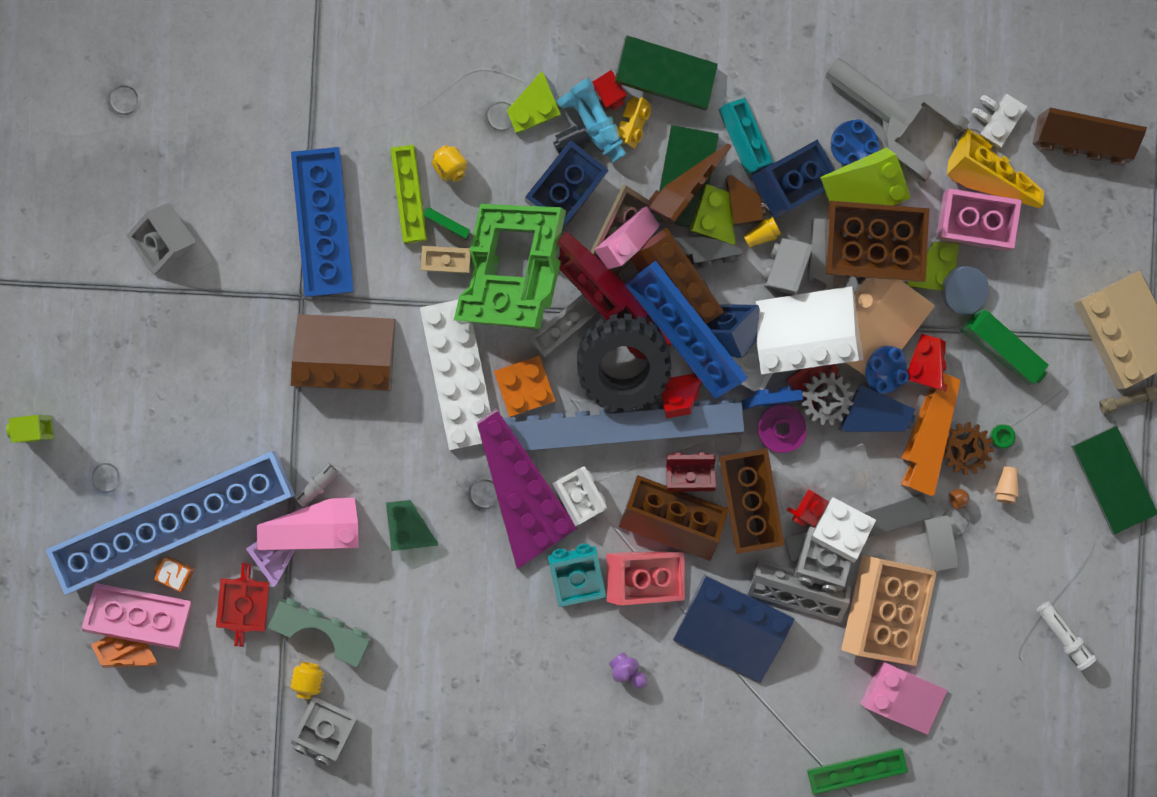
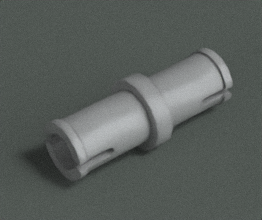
(317, 485)

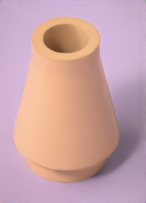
(1007, 486)

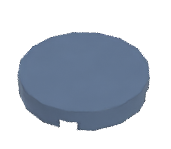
(965, 290)

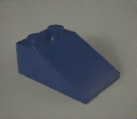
(793, 178)
(567, 182)

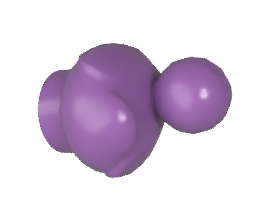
(627, 667)

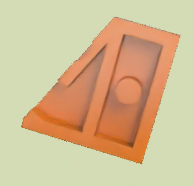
(123, 653)

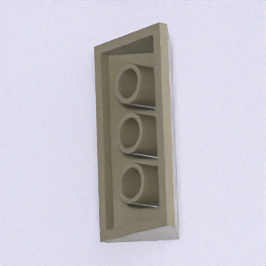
(625, 206)

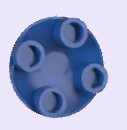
(853, 141)
(886, 369)

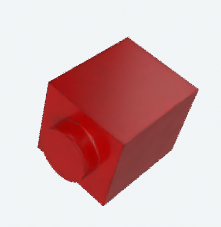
(609, 93)

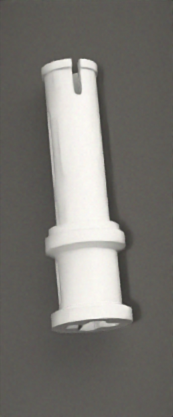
(1072, 644)

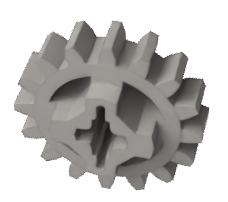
(824, 407)

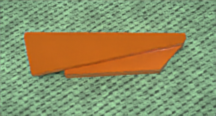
(929, 438)

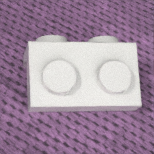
(580, 495)

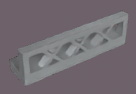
(782, 579)

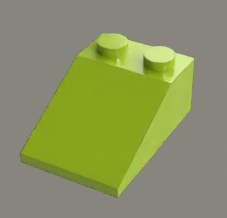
(868, 180)

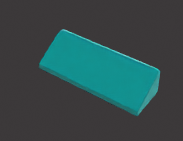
(745, 136)

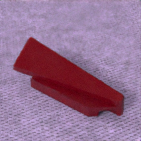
(595, 281)

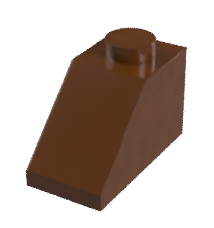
(744, 203)

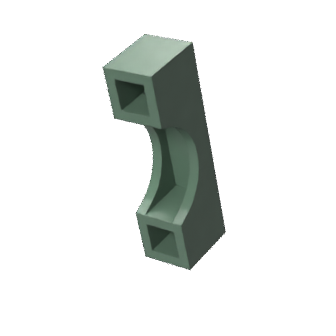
(348, 643)

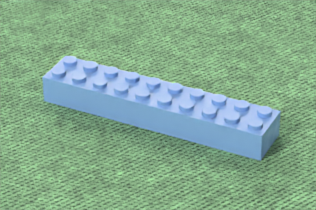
(170, 522)

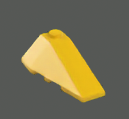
(983, 170)

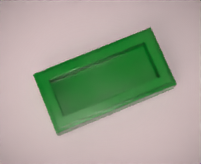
(447, 223)

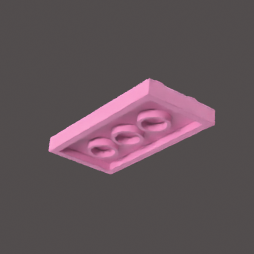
(137, 616)

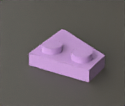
(271, 561)

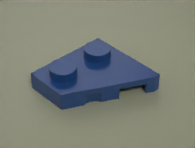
(765, 398)

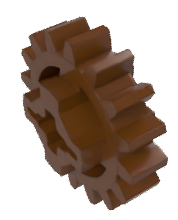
(971, 439)

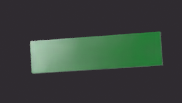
(857, 771)

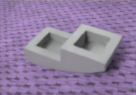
(941, 543)

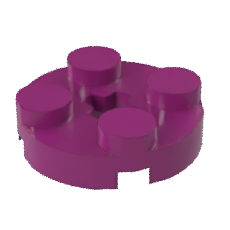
(784, 442)

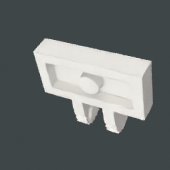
(1002, 120)

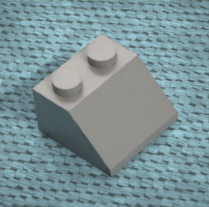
(161, 237)
(787, 266)

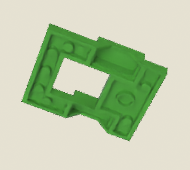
(508, 299)

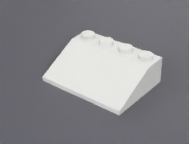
(808, 330)

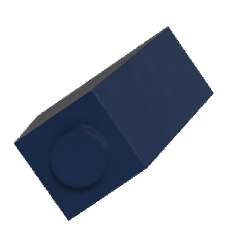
(876, 413)

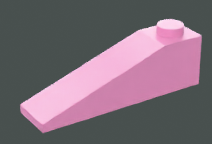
(319, 526)

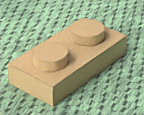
(445, 259)

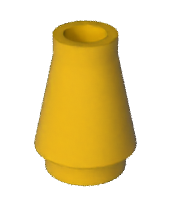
(763, 232)

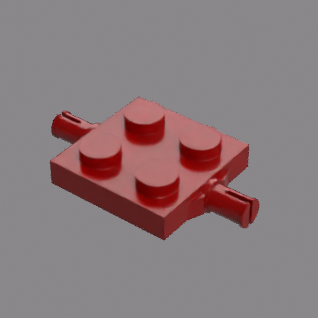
(242, 604)

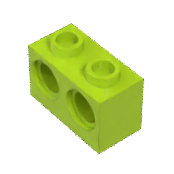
(30, 428)

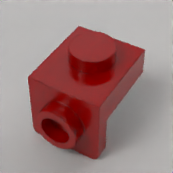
(809, 510)

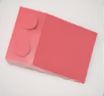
(645, 577)

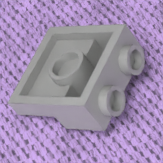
(821, 566)
(323, 731)

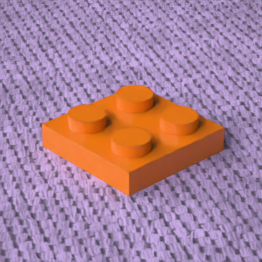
(524, 386)

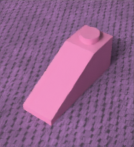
(627, 239)

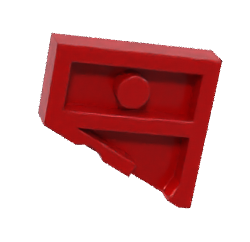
(928, 363)

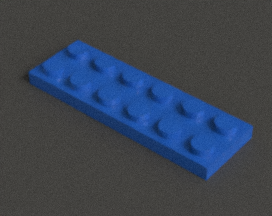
(322, 222)
(686, 330)

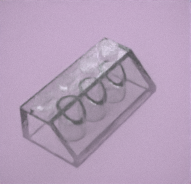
(830, 475)

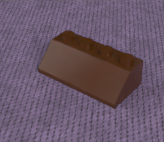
(1088, 136)
(677, 266)
(751, 500)
(674, 518)

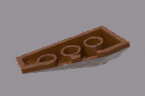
(679, 193)

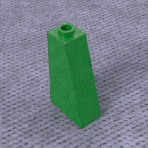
(1005, 347)

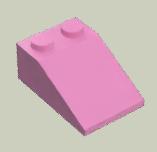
(903, 697)

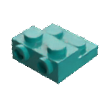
(576, 575)

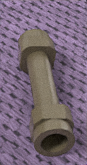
(1110, 404)

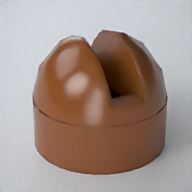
(958, 498)

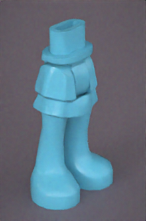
(599, 127)

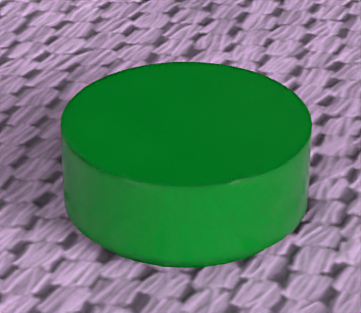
(1002, 436)

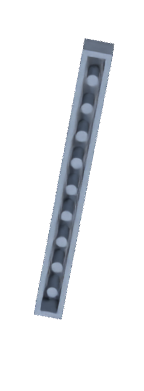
(626, 426)

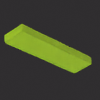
(408, 194)

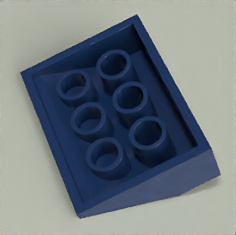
(733, 628)

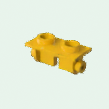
(637, 111)

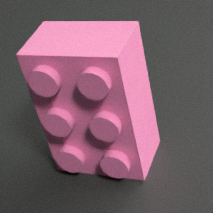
(978, 220)

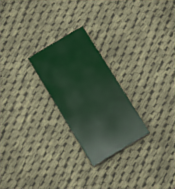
(665, 73)
(684, 151)
(1114, 480)

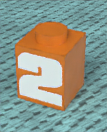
(173, 573)

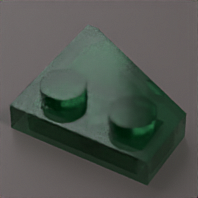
(407, 527)

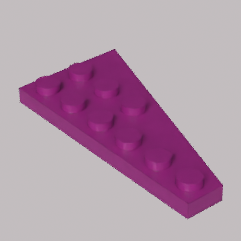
(526, 501)

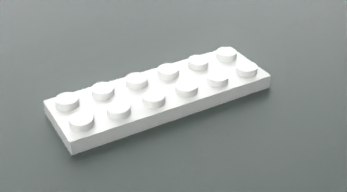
(456, 373)

